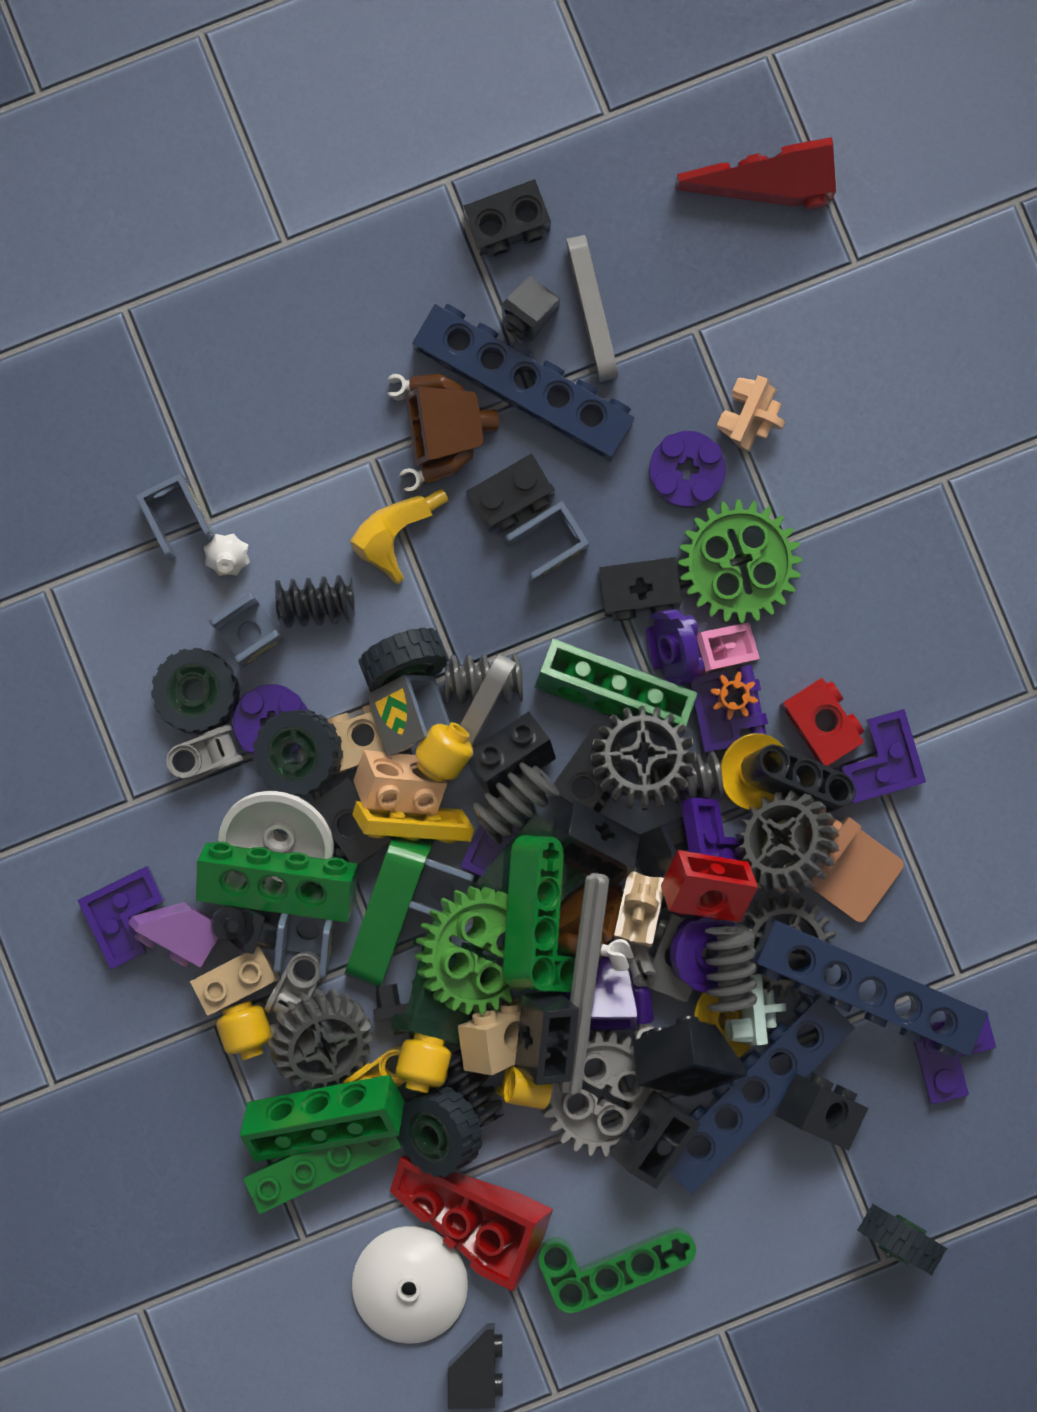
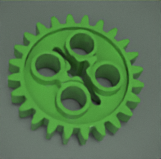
(773, 552)
(461, 983)

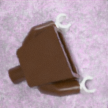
(442, 425)
(569, 924)

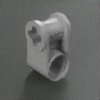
(206, 753)
(292, 985)

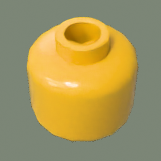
(444, 752)
(243, 1029)
(423, 1063)

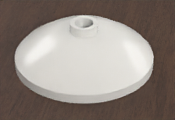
(257, 816)
(415, 1257)

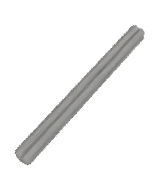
(586, 971)

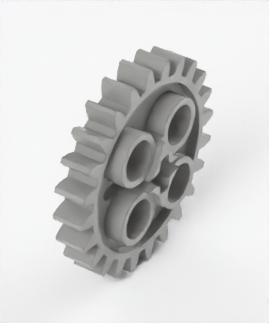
(585, 1123)

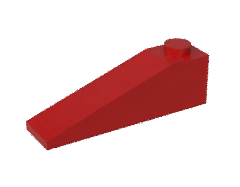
(792, 178)
(484, 1221)

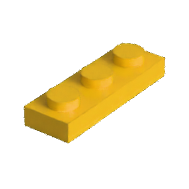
(446, 826)

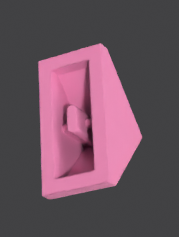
(727, 647)

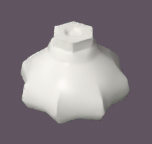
(226, 554)

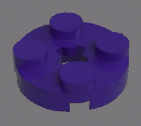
(705, 456)
(674, 646)
(255, 707)
(687, 951)

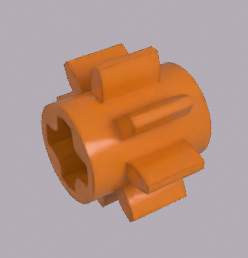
(723, 692)

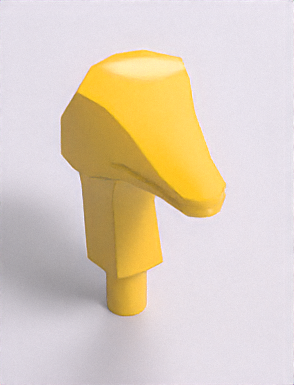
(376, 535)

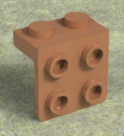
(860, 872)

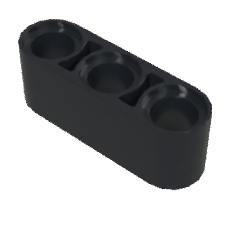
(782, 771)

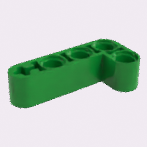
(388, 909)
(534, 917)
(619, 1261)

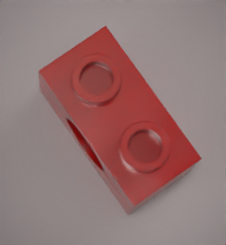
(802, 710)
(708, 886)

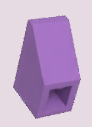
(179, 929)

